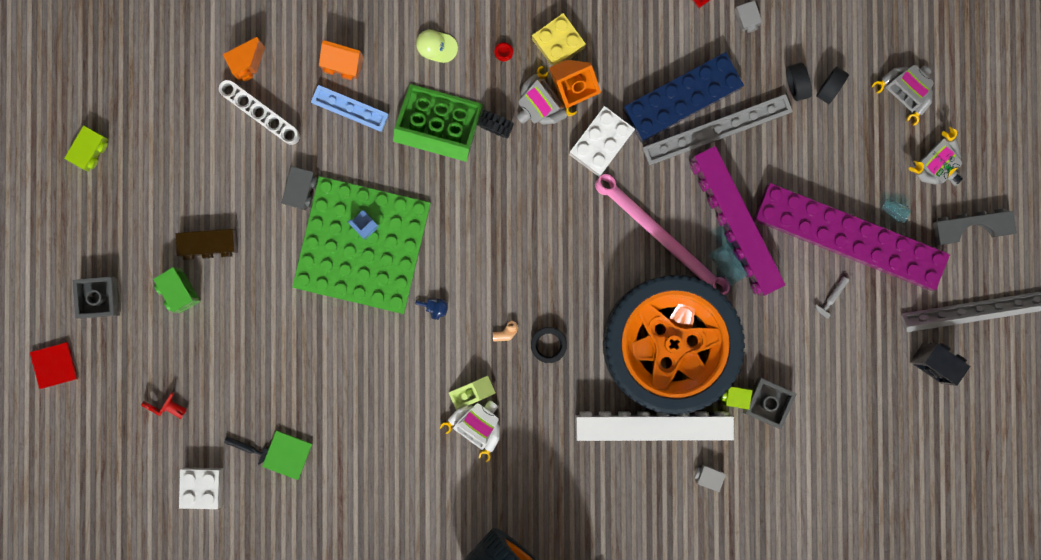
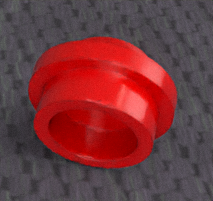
(503, 52)

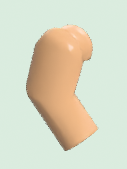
(507, 334)

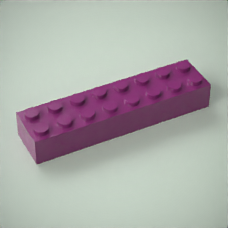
(736, 221)

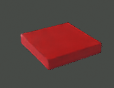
(53, 365)

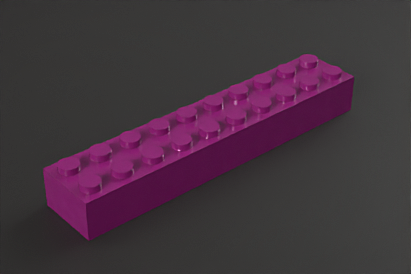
(851, 237)

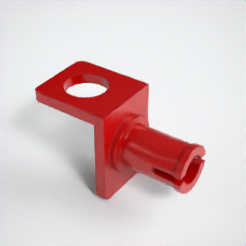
(169, 406)

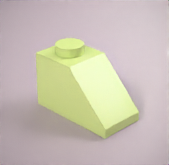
(472, 392)

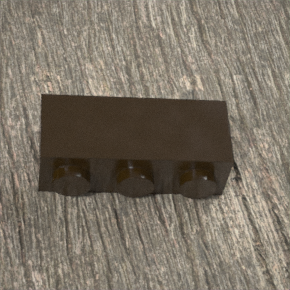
(206, 243)

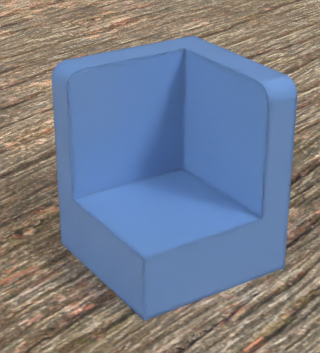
(363, 224)

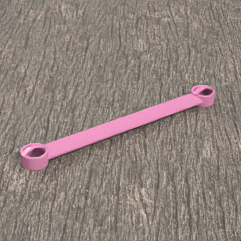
(659, 233)

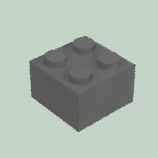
(96, 297)
(770, 403)

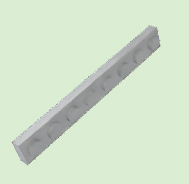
(717, 130)
(972, 312)

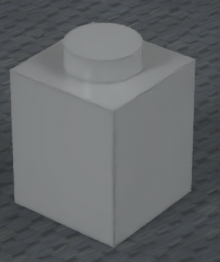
(748, 17)
(709, 478)

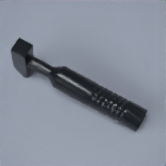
(247, 448)

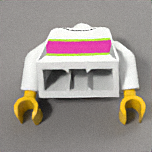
(477, 425)

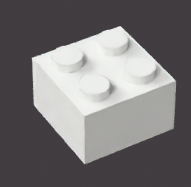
(201, 488)

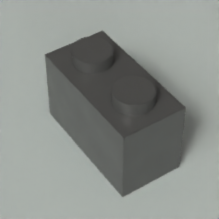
(299, 188)

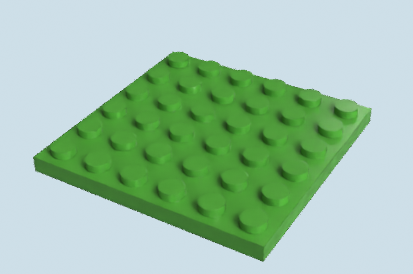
(358, 270)

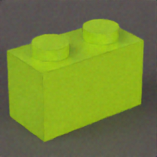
(86, 149)
(737, 397)

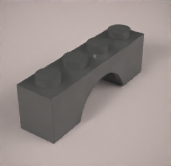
(997, 224)

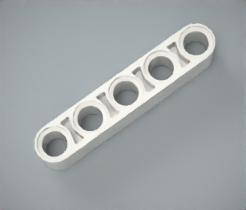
(250, 109)

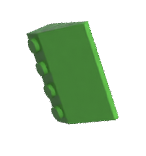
(437, 122)

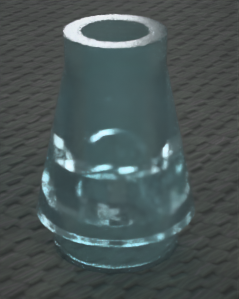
(896, 210)

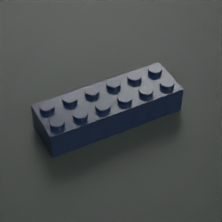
(683, 97)

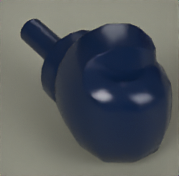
(436, 307)

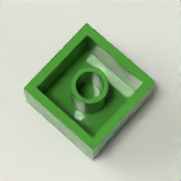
(176, 290)

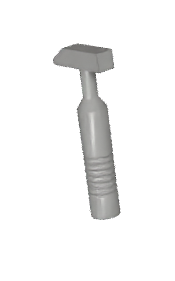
(832, 298)

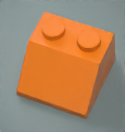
(245, 59)
(340, 60)
(574, 81)

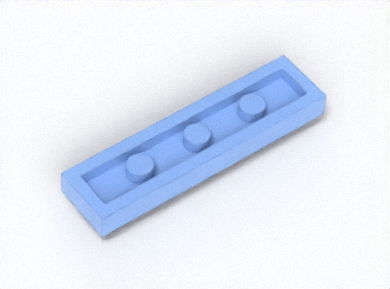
(350, 108)

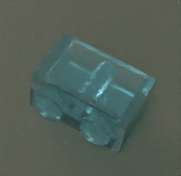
(727, 264)

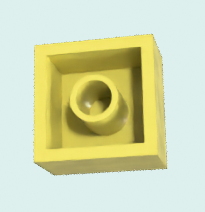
(558, 40)

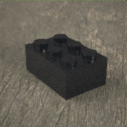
(940, 363)

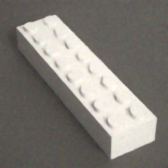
(653, 427)

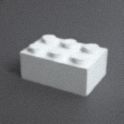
(601, 141)

